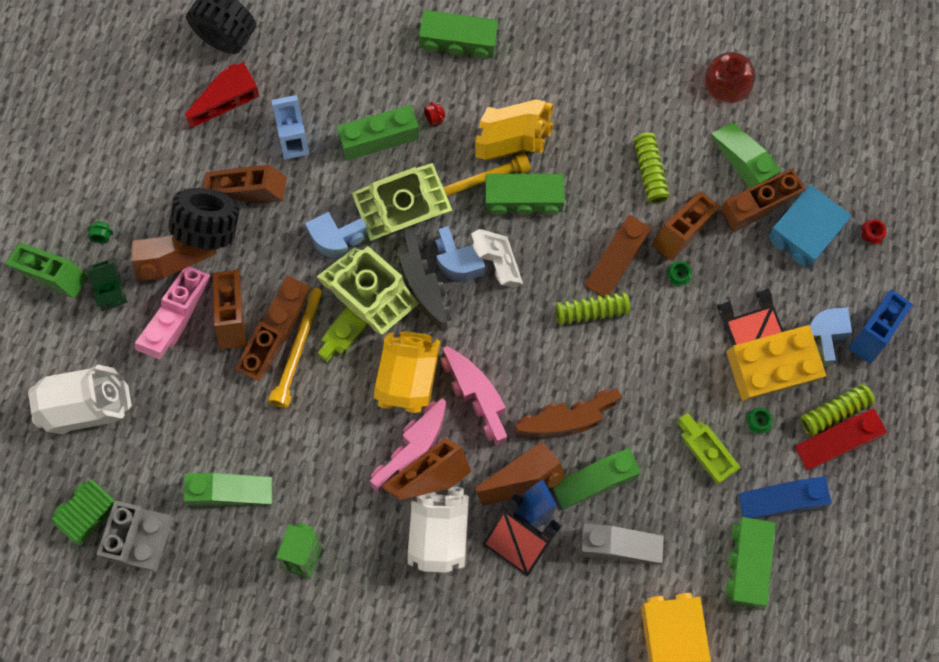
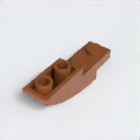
(274, 329)
(559, 422)

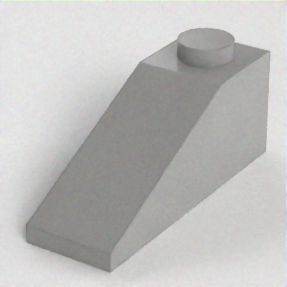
(620, 544)

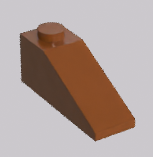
(248, 184)
(685, 226)
(164, 256)
(618, 256)
(229, 310)
(431, 472)
(522, 475)

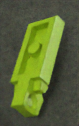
(341, 334)
(707, 449)

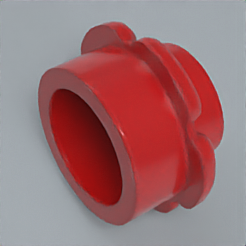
(434, 113)
(877, 226)

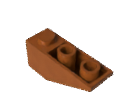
(761, 200)

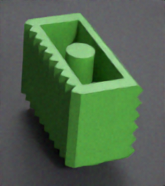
(83, 512)

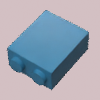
(809, 226)

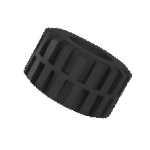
(222, 23)
(203, 218)

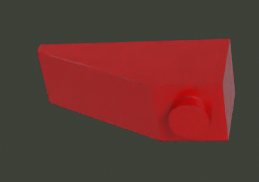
(226, 92)
(841, 439)

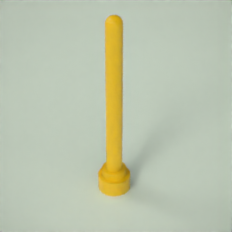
(519, 164)
(281, 394)

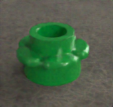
(99, 229)
(684, 269)
(764, 415)

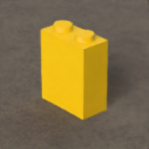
(675, 629)

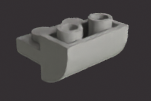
(135, 536)

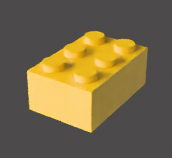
(775, 363)

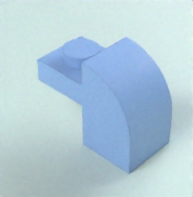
(290, 127)
(334, 241)
(455, 263)
(828, 327)

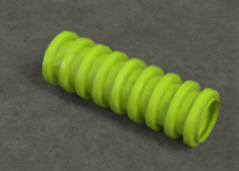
(651, 167)
(592, 308)
(838, 409)

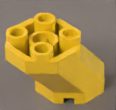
(514, 129)
(406, 371)

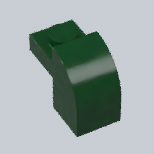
(107, 284)

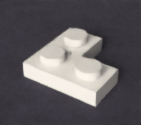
(498, 249)

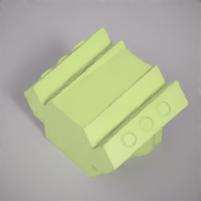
(401, 201)
(369, 288)

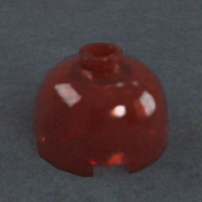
(730, 77)

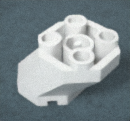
(79, 400)
(438, 530)

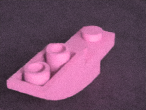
(173, 314)
(473, 384)
(418, 437)

